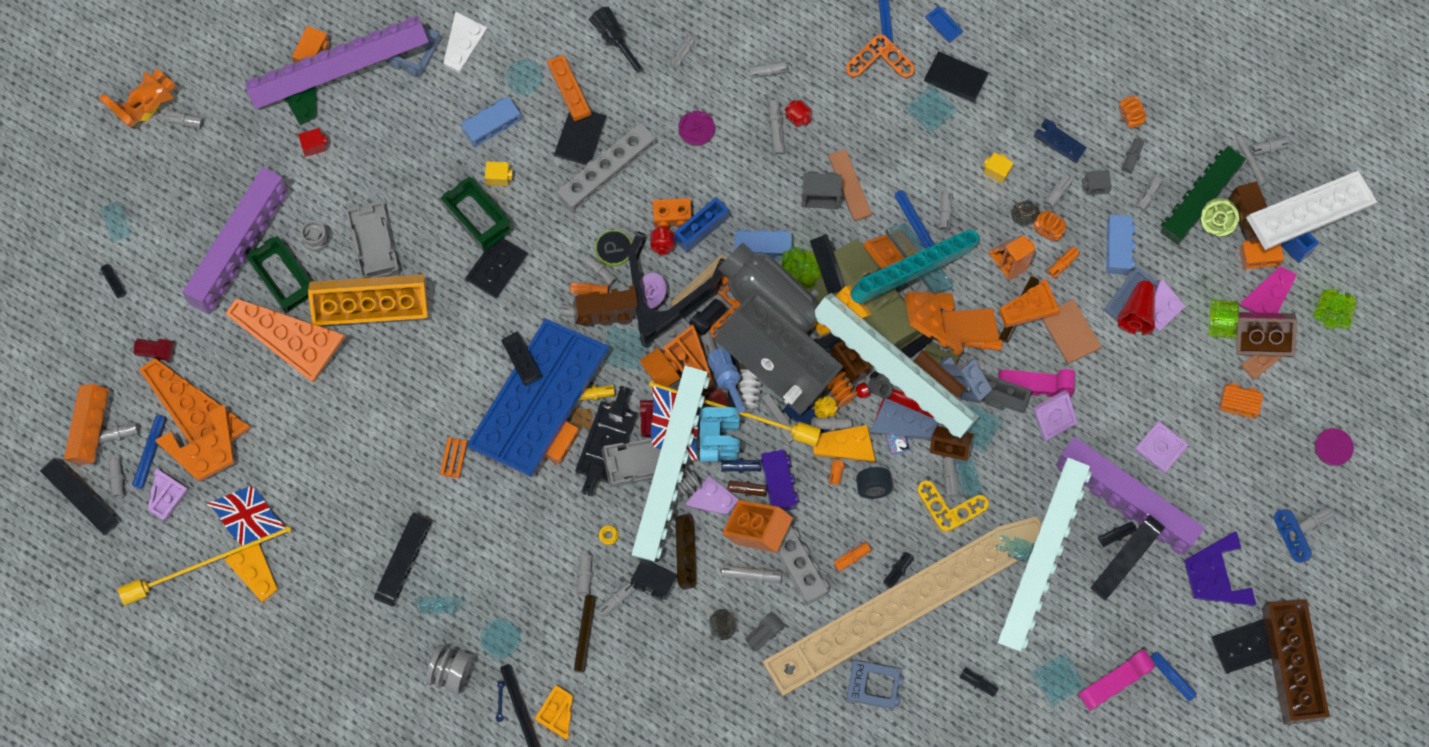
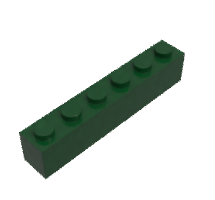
(1206, 188)

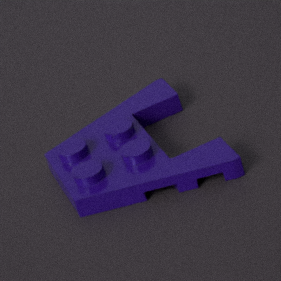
(1209, 575)

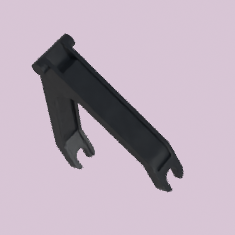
(655, 323)

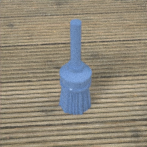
(726, 374)

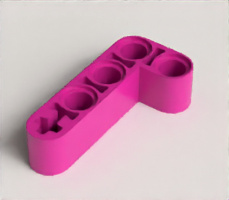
(1042, 382)
(1117, 680)

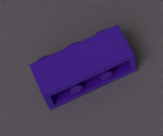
(778, 480)

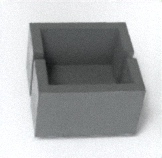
(821, 190)

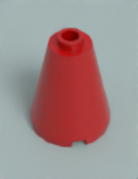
(1139, 310)

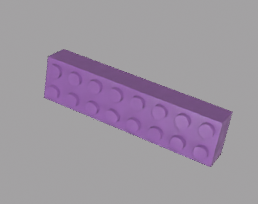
(235, 241)
(1133, 497)

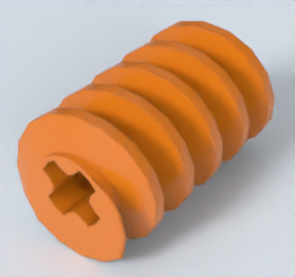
(840, 389)

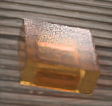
(582, 418)

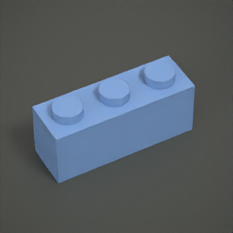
(491, 121)
(763, 241)
(1120, 245)

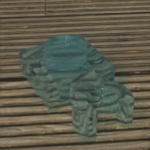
(1018, 548)

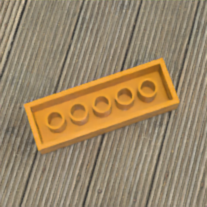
(368, 299)

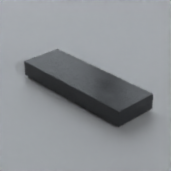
(827, 264)
(521, 358)

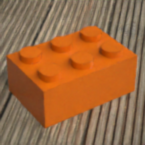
(757, 525)

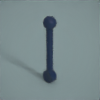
(499, 718)

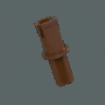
(747, 488)

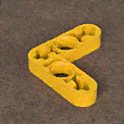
(951, 514)

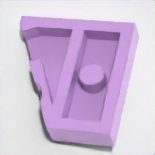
(165, 495)

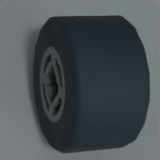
(874, 482)

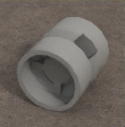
(314, 236)

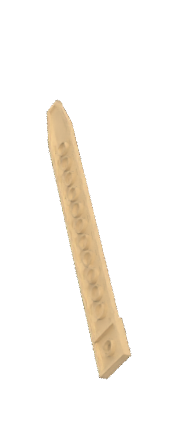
(896, 607)

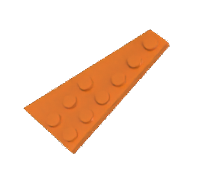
(294, 340)
(187, 404)

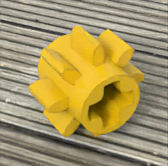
(825, 407)

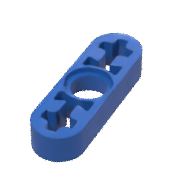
(1285, 532)

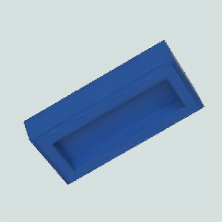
(944, 24)

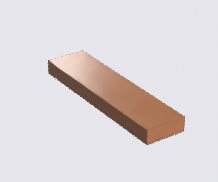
(850, 185)

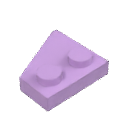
(1166, 305)
(712, 498)

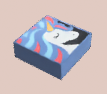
(898, 444)

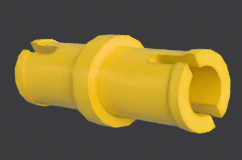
(597, 392)

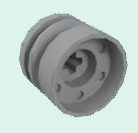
(445, 668)

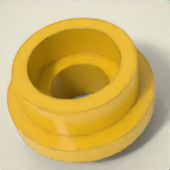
(604, 530)

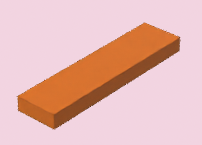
(568, 88)

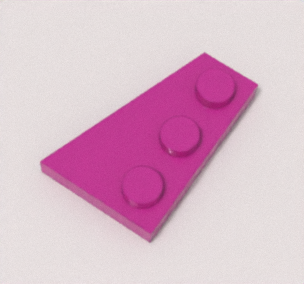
(1270, 293)

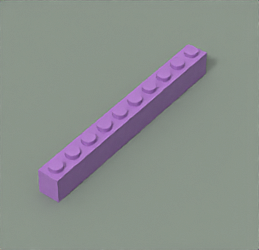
(336, 62)

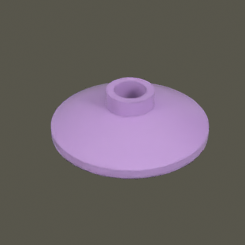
(653, 289)

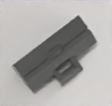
(1006, 394)

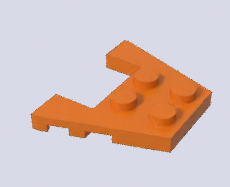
(926, 317)
(206, 454)

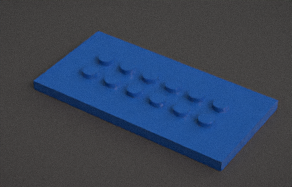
(529, 417)

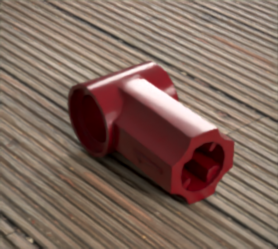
(160, 349)
(646, 415)

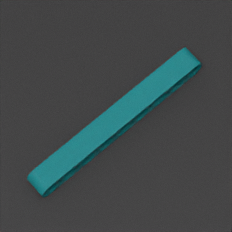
(914, 266)

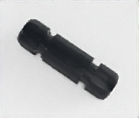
(113, 281)

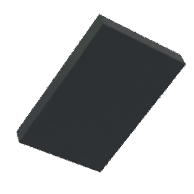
(956, 76)
(580, 138)
(496, 267)
(1242, 646)

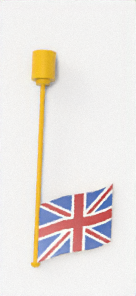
(663, 404)
(244, 517)

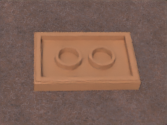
(1071, 332)

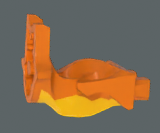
(149, 93)

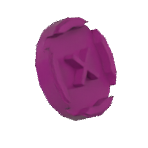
(696, 128)
(1334, 447)

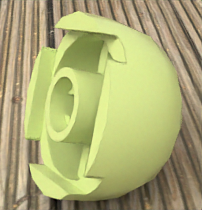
(1220, 216)

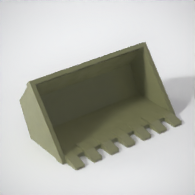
(887, 310)

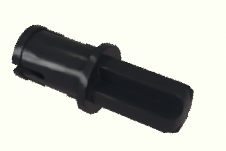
(1117, 534)
(898, 569)
(978, 682)

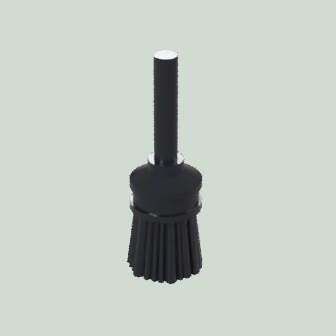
(613, 33)

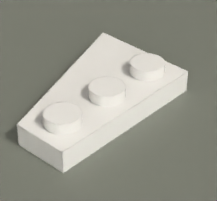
(462, 42)

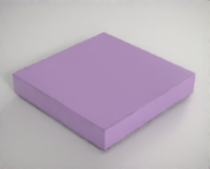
(1055, 415)
(1161, 447)

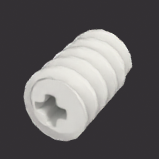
(747, 389)

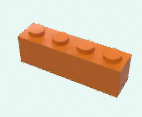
(86, 424)

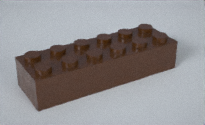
(1295, 662)

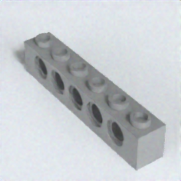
(574, 200)

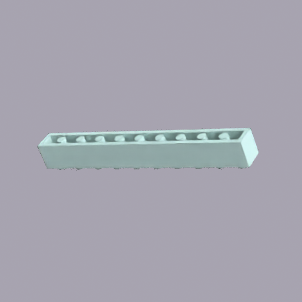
(895, 365)
(669, 464)
(1043, 555)

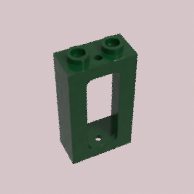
(469, 187)
(276, 246)

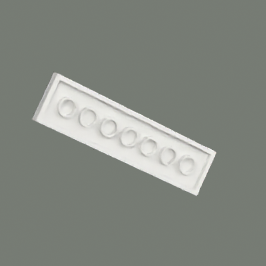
(1311, 210)

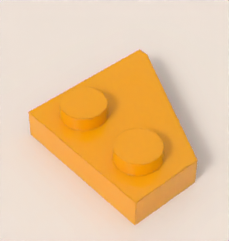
(556, 712)

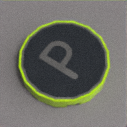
(613, 248)

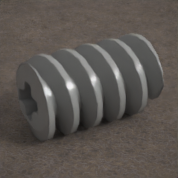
(687, 483)

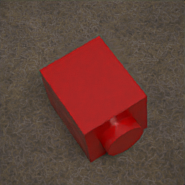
(313, 142)

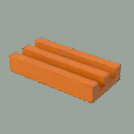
(457, 442)

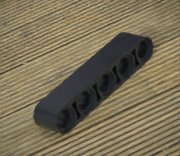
(79, 496)
(1127, 557)
(400, 562)

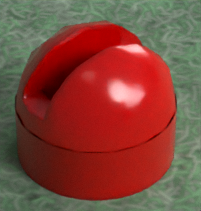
(862, 390)

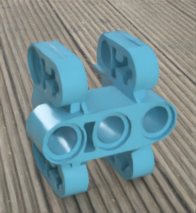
(712, 423)

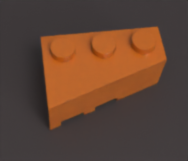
(1013, 256)
(688, 351)

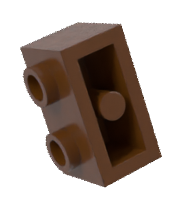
(851, 361)
(948, 445)

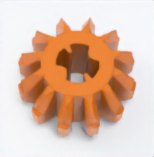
(1132, 111)
(1050, 225)

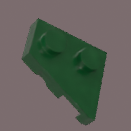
(303, 105)

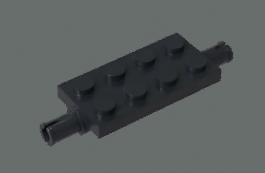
(610, 426)

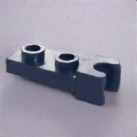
(1059, 141)

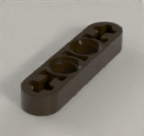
(683, 524)

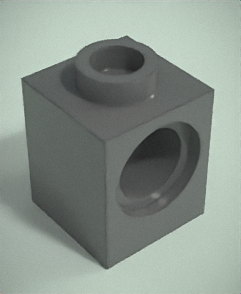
(1097, 182)

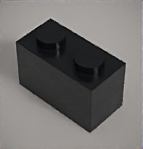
(654, 580)

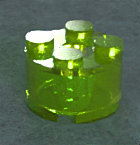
(801, 265)
(1335, 309)
(1223, 318)

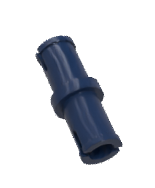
(740, 465)

